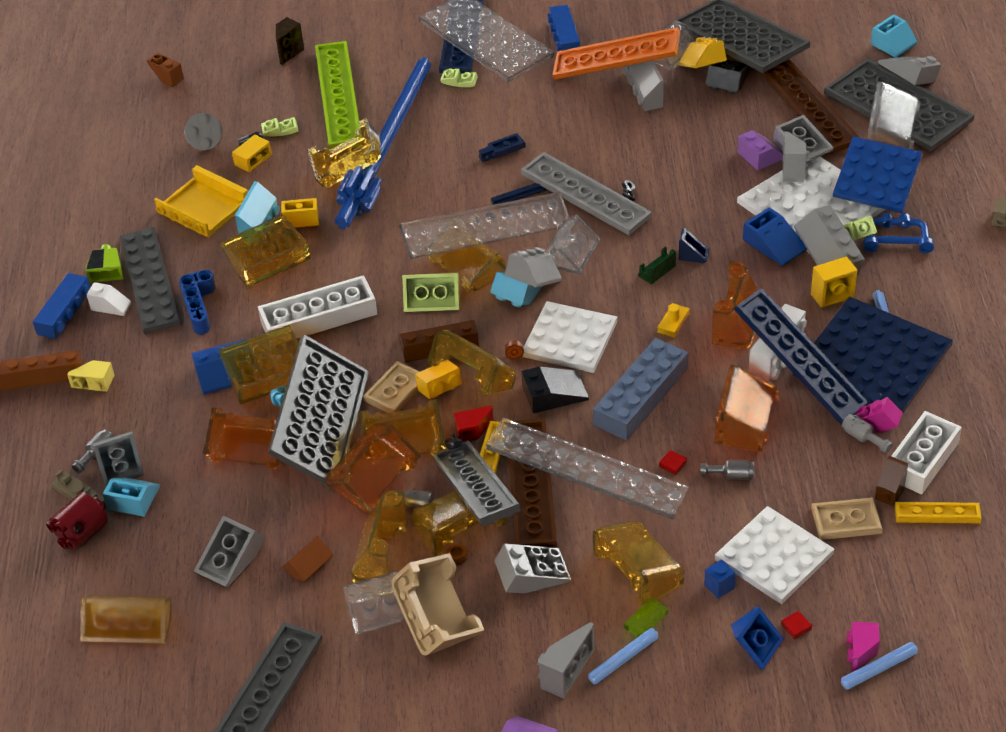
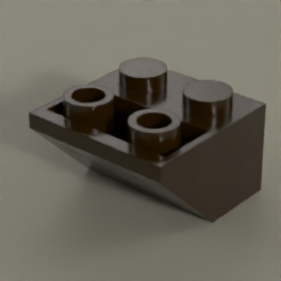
(288, 39)

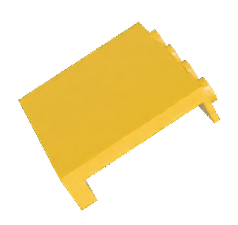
(203, 202)

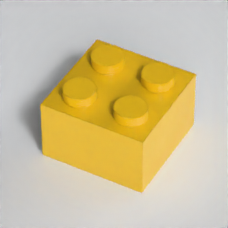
(833, 281)

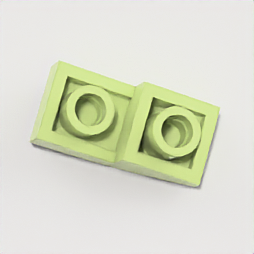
(455, 78)
(273, 128)
(861, 228)

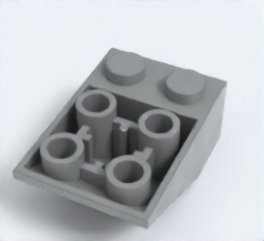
(530, 568)

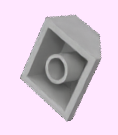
(794, 158)

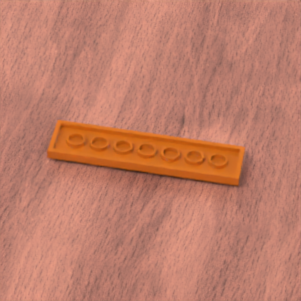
(616, 53)

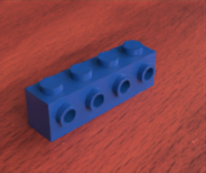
(563, 28)
(61, 306)

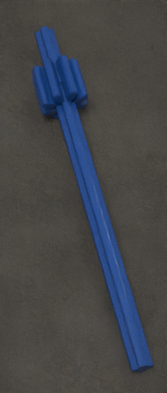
(360, 187)

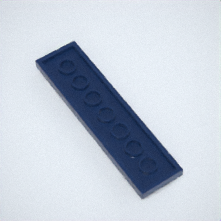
(800, 355)

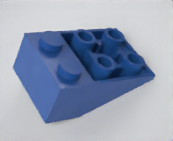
(773, 237)

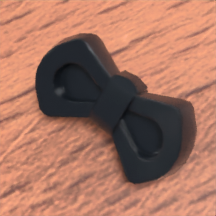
(628, 188)
(453, 442)

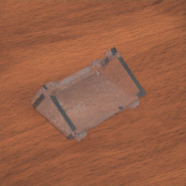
(893, 116)

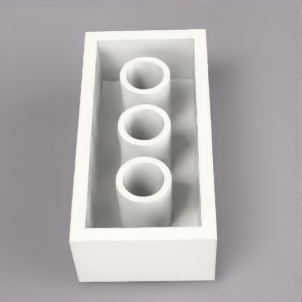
(762, 359)
(927, 449)

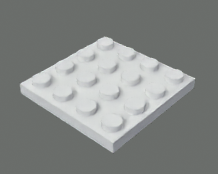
(569, 336)
(774, 554)

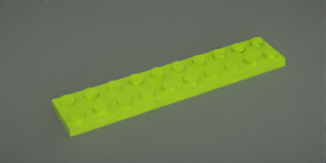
(337, 92)

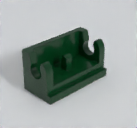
(658, 267)

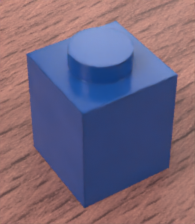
(719, 578)

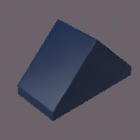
(691, 248)

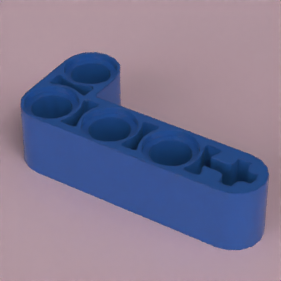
(192, 288)

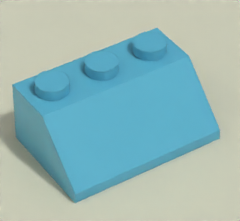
(256, 208)

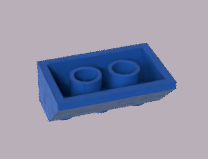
(210, 369)

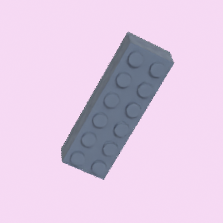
(640, 389)

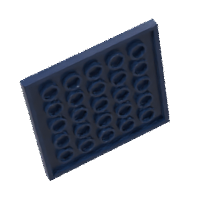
(881, 352)

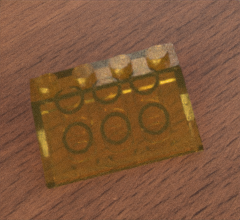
(265, 250)
(260, 363)

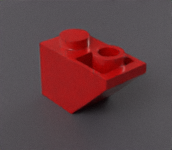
(473, 423)

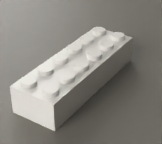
(320, 308)

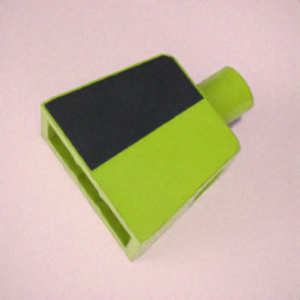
(104, 265)

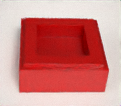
(672, 462)
(796, 624)

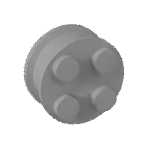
(203, 131)

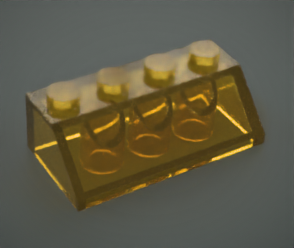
(125, 619)

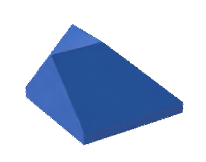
(757, 636)

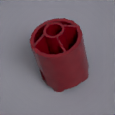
(78, 521)

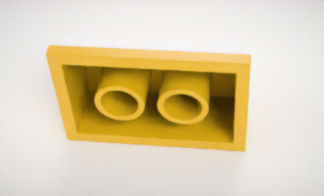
(703, 53)

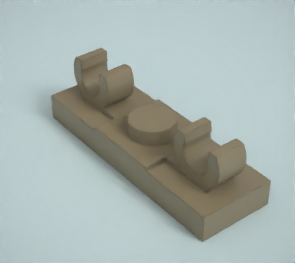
(71, 486)

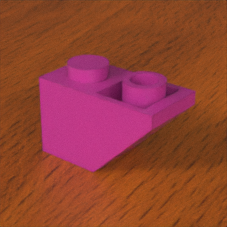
(881, 415)
(864, 643)

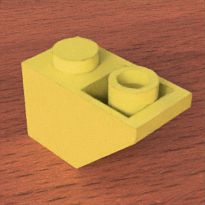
(92, 376)

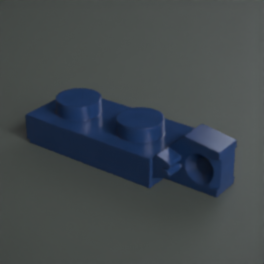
(502, 147)

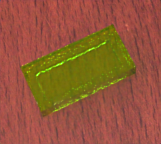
(646, 617)

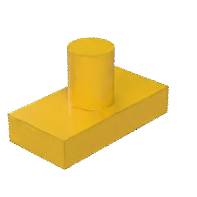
(673, 320)

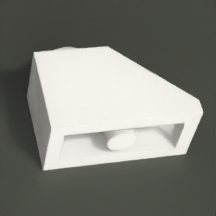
(107, 299)

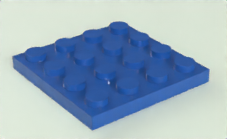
(877, 174)

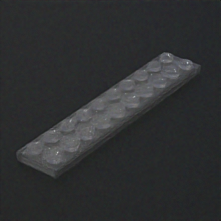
(483, 225)
(588, 468)

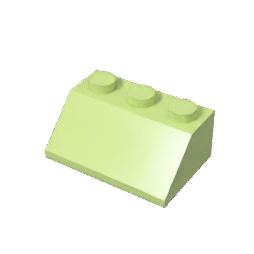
(431, 292)

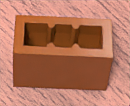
(308, 560)

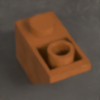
(166, 69)

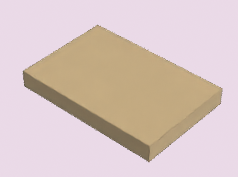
(393, 388)
(846, 518)

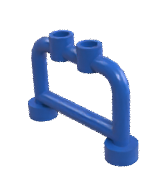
(925, 243)

